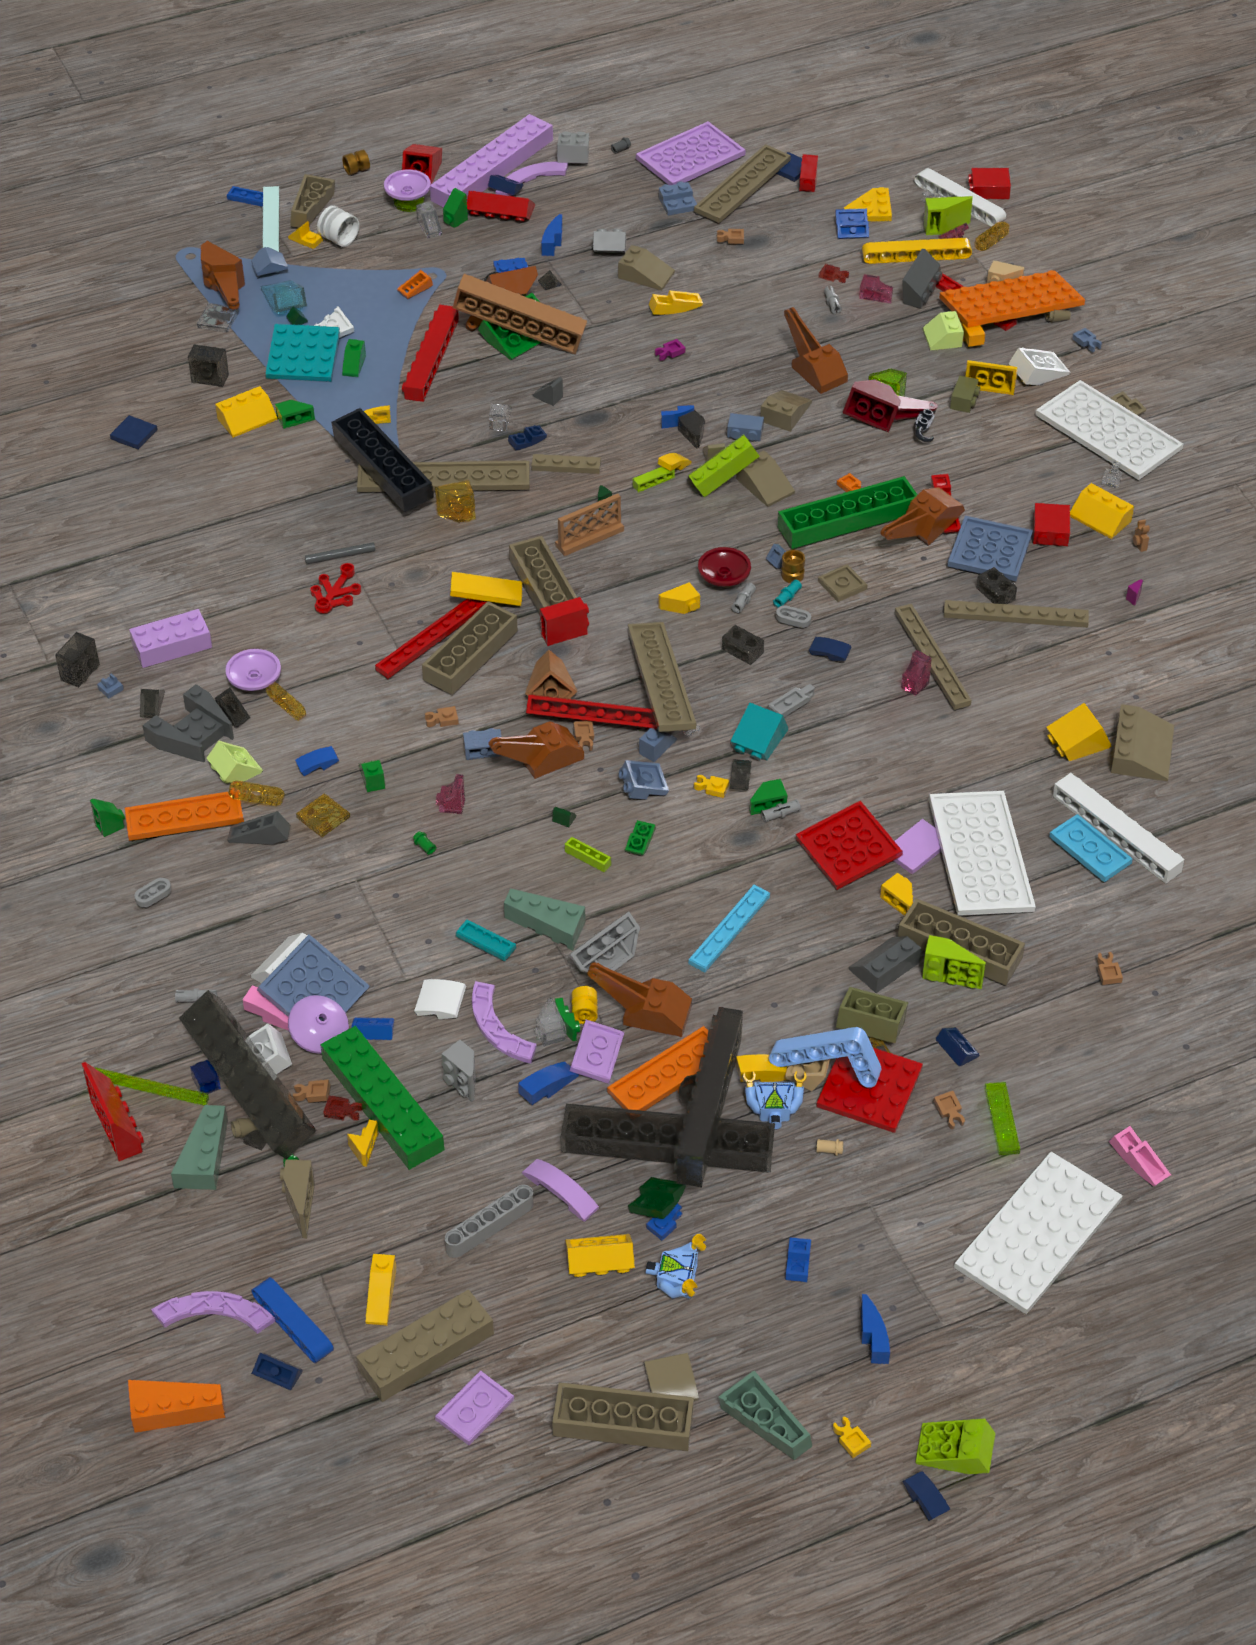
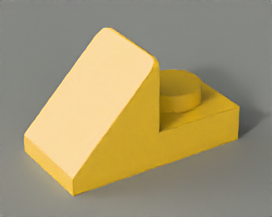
(305, 237)
(363, 1145)

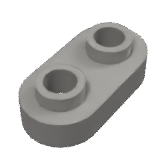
(793, 616)
(151, 892)

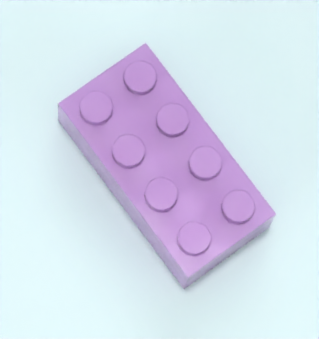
(170, 638)

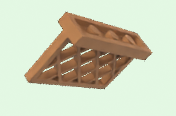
(593, 532)

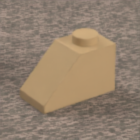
(1000, 271)

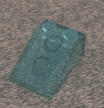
(284, 295)

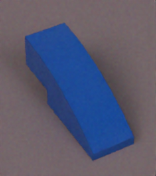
(552, 236)
(546, 1082)
(874, 1332)

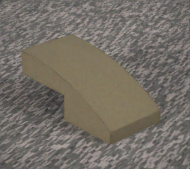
(1132, 405)

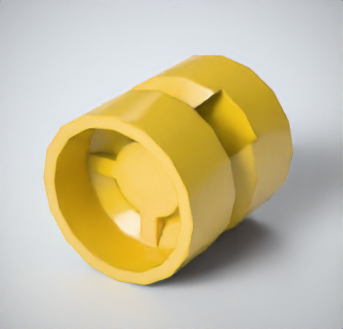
(584, 1004)

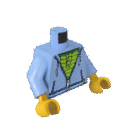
(774, 1099)
(678, 1269)

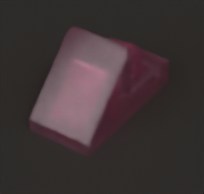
(955, 233)

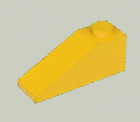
(380, 1289)

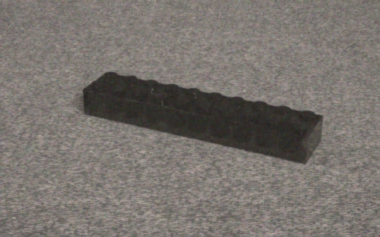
(247, 1075)
(708, 1097)
(656, 1134)

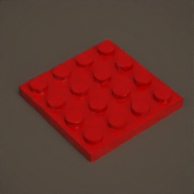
(848, 845)
(876, 1105)

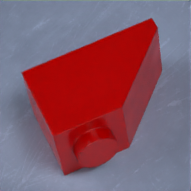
(808, 173)

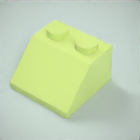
(944, 331)
(233, 762)

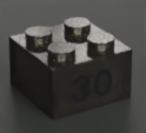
(208, 365)
(77, 659)

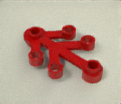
(325, 604)

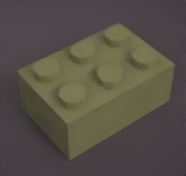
(874, 1013)

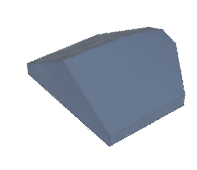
(268, 261)

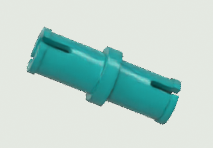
(787, 593)

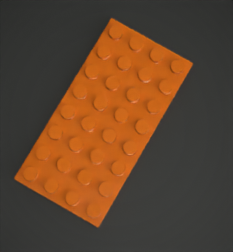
(1011, 298)

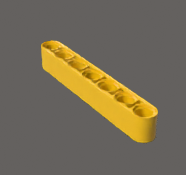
(908, 250)

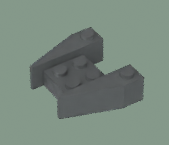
(195, 731)

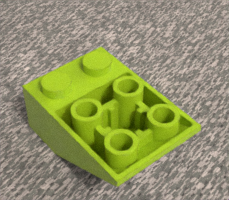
(946, 213)
(952, 964)
(957, 1446)

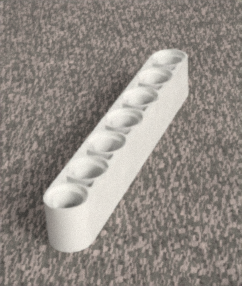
(981, 208)

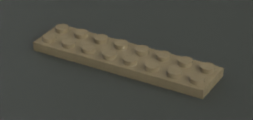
(742, 183)

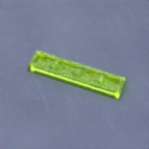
(1002, 1118)

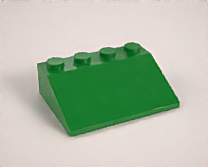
(507, 341)

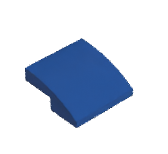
(852, 223)

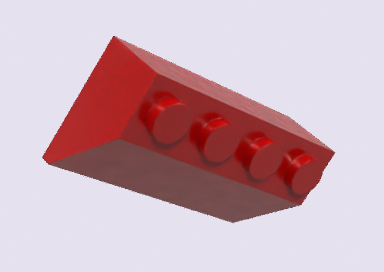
(499, 205)

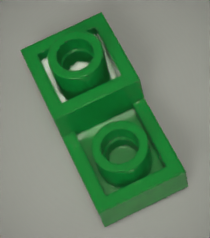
(640, 838)
(572, 1026)

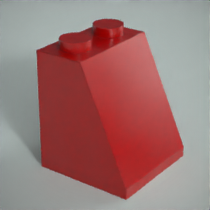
(423, 159)

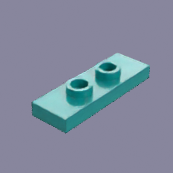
(486, 940)

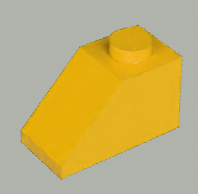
(680, 599)
(898, 893)

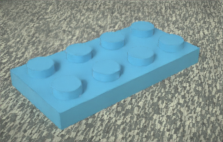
(1090, 847)

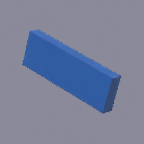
(245, 196)

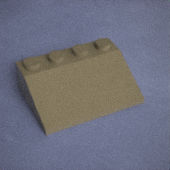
(1142, 744)

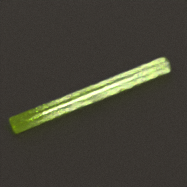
(156, 1087)

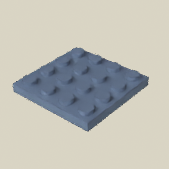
(988, 545)
(311, 972)

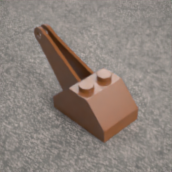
(222, 273)
(516, 281)
(816, 363)
(926, 517)
(542, 750)
(649, 1005)

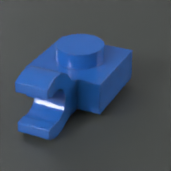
(663, 1227)

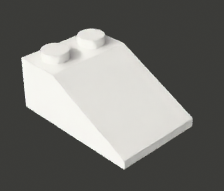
(1038, 366)
(272, 1047)

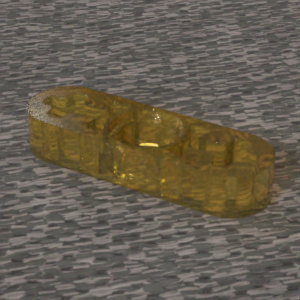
(985, 241)
(286, 701)
(263, 789)

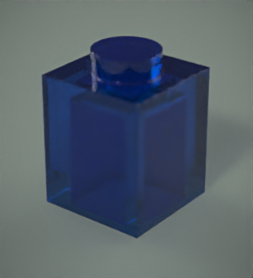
(205, 1077)

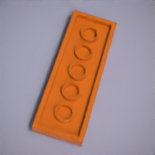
(182, 815)
(661, 1074)

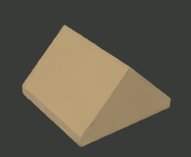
(815, 1073)

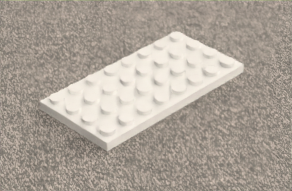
(1109, 429)
(981, 853)
(1038, 1232)

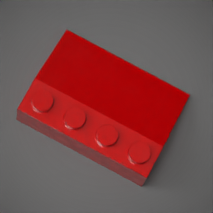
(113, 1113)

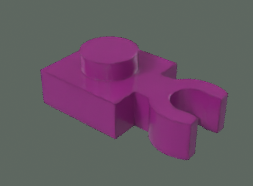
(672, 349)

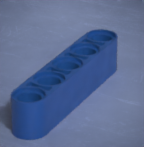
(292, 1320)

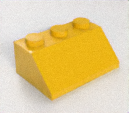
(993, 376)
(245, 411)
(1102, 511)
(600, 1254)

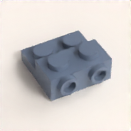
(677, 198)
(642, 779)

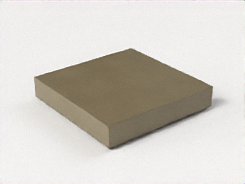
(842, 583)

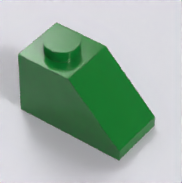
(455, 208)
(353, 357)
(294, 413)
(372, 775)
(768, 796)
(107, 817)

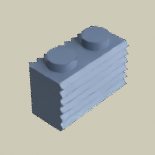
(745, 424)
(477, 743)

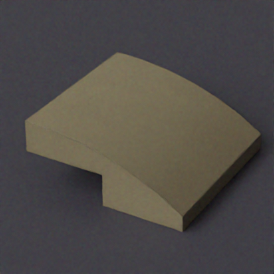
(671, 1376)

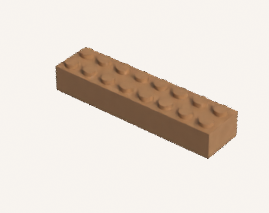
(519, 314)

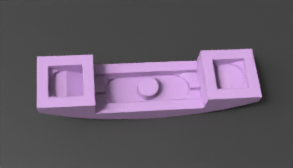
(563, 1187)

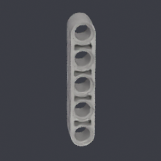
(480, 1223)

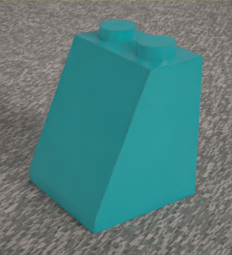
(759, 732)

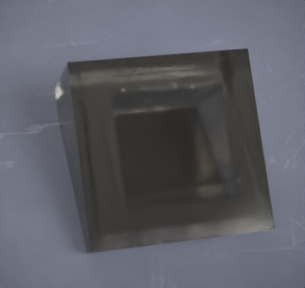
(549, 281)

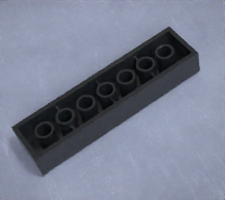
(382, 460)

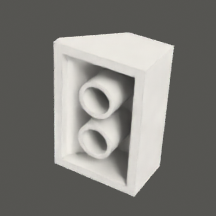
(277, 957)

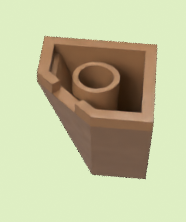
(551, 678)

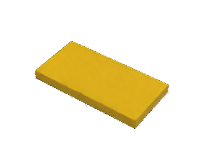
(486, 588)

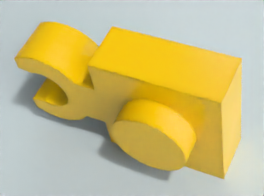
(714, 786)
(851, 1439)

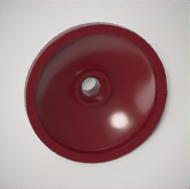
(724, 566)

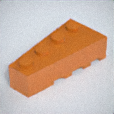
(173, 1403)

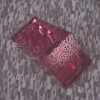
(874, 290)
(917, 673)
(452, 796)

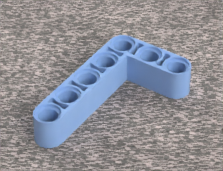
(829, 1045)

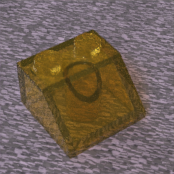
(456, 501)

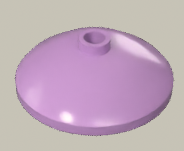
(407, 185)
(253, 669)
(308, 1029)

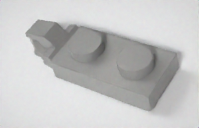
(792, 700)

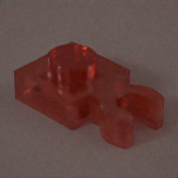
(831, 273)
(340, 1107)

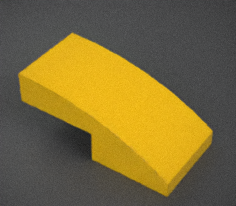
(379, 414)
(673, 460)

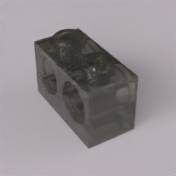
(996, 587)
(742, 644)

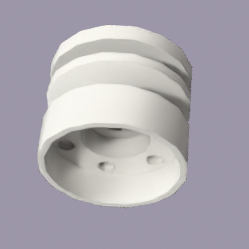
(338, 226)

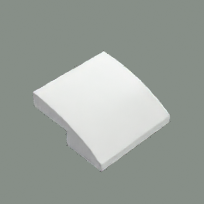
(440, 998)

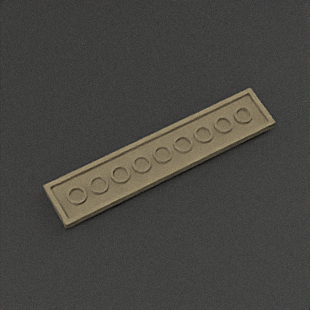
(481, 475)
(661, 677)

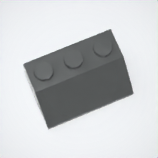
(921, 279)
(887, 962)

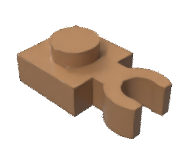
(733, 236)
(1140, 537)
(444, 716)
(584, 733)
(1108, 971)
(314, 1092)
(949, 1106)

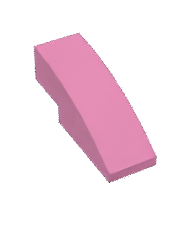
(258, 1004)
(1139, 1156)

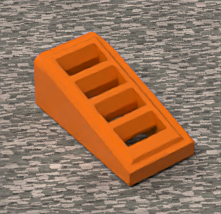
(420, 278)

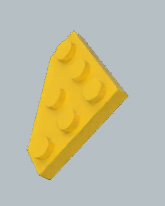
(877, 204)

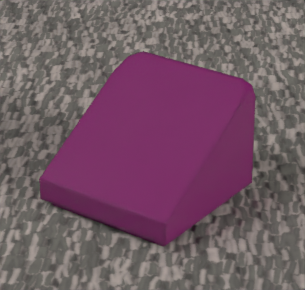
(1134, 592)

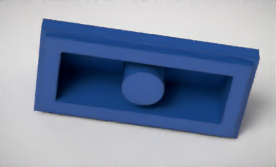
(375, 1028)

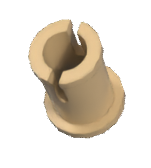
(829, 1146)

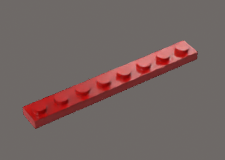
(428, 637)

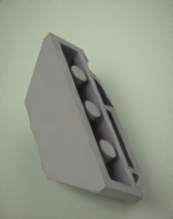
(609, 946)

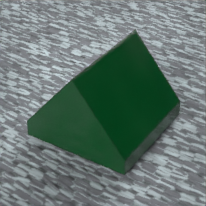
(296, 317)
(603, 493)
(563, 816)

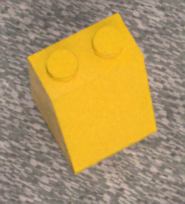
(1078, 734)

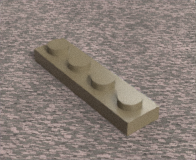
(561, 463)

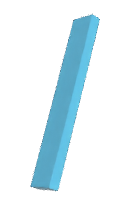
(729, 928)

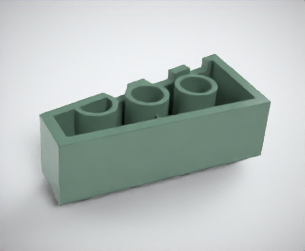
(546, 916)
(202, 1154)
(764, 1413)

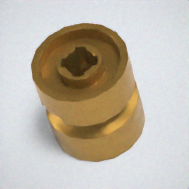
(356, 162)
(793, 566)

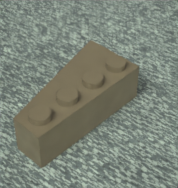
(311, 199)

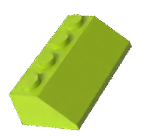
(723, 465)

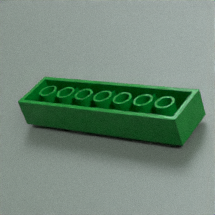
(846, 512)
(382, 1097)

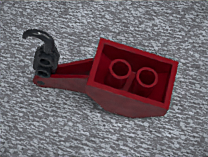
(880, 406)

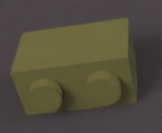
(965, 394)

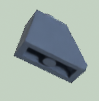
(655, 743)

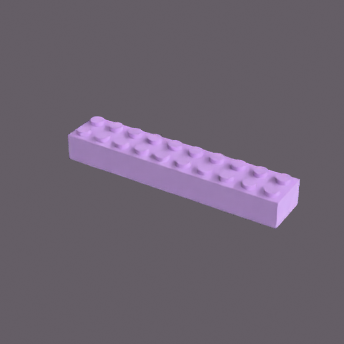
(495, 158)

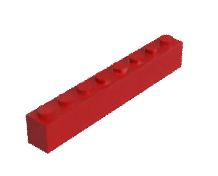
(430, 353)
(591, 711)

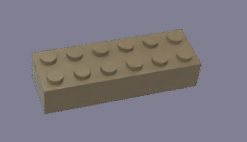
(540, 572)
(469, 647)
(996, 949)
(425, 1345)
(623, 1416)

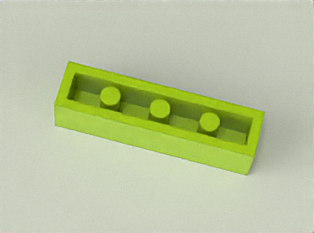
(652, 478)
(587, 854)

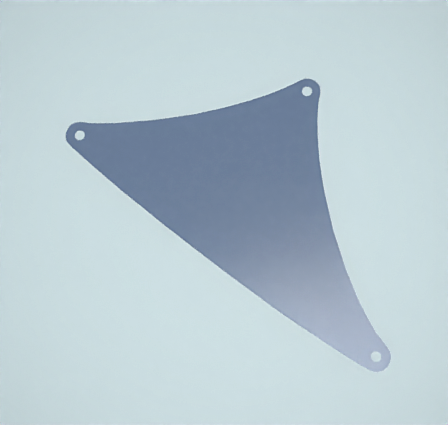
(368, 301)

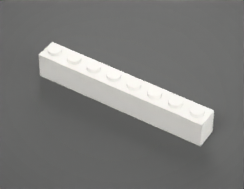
(1118, 828)

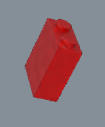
(990, 182)
(1051, 524)
(564, 621)

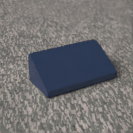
(504, 184)
(956, 1046)
(276, 1371)

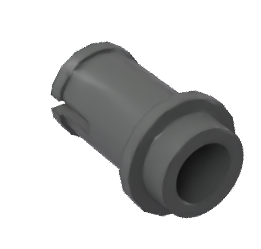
(623, 144)

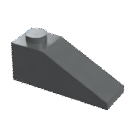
(260, 830)

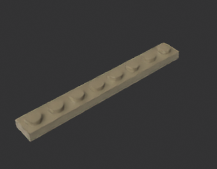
(1016, 613)
(939, 665)

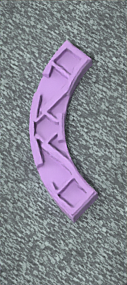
(530, 172)
(494, 1030)
(214, 1303)

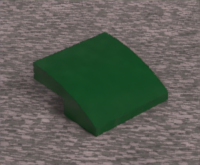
(657, 1198)

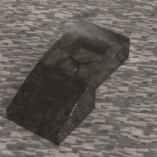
(740, 774)

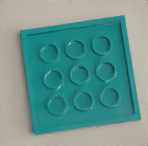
(303, 352)

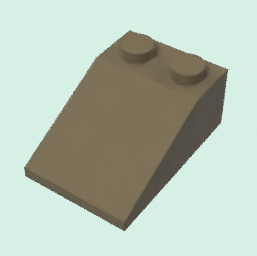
(644, 268)
(784, 409)
(765, 480)
(299, 1189)

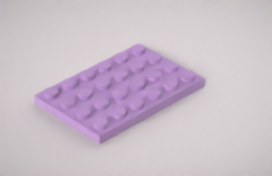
(690, 154)

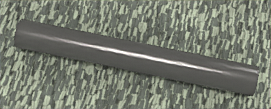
(338, 553)

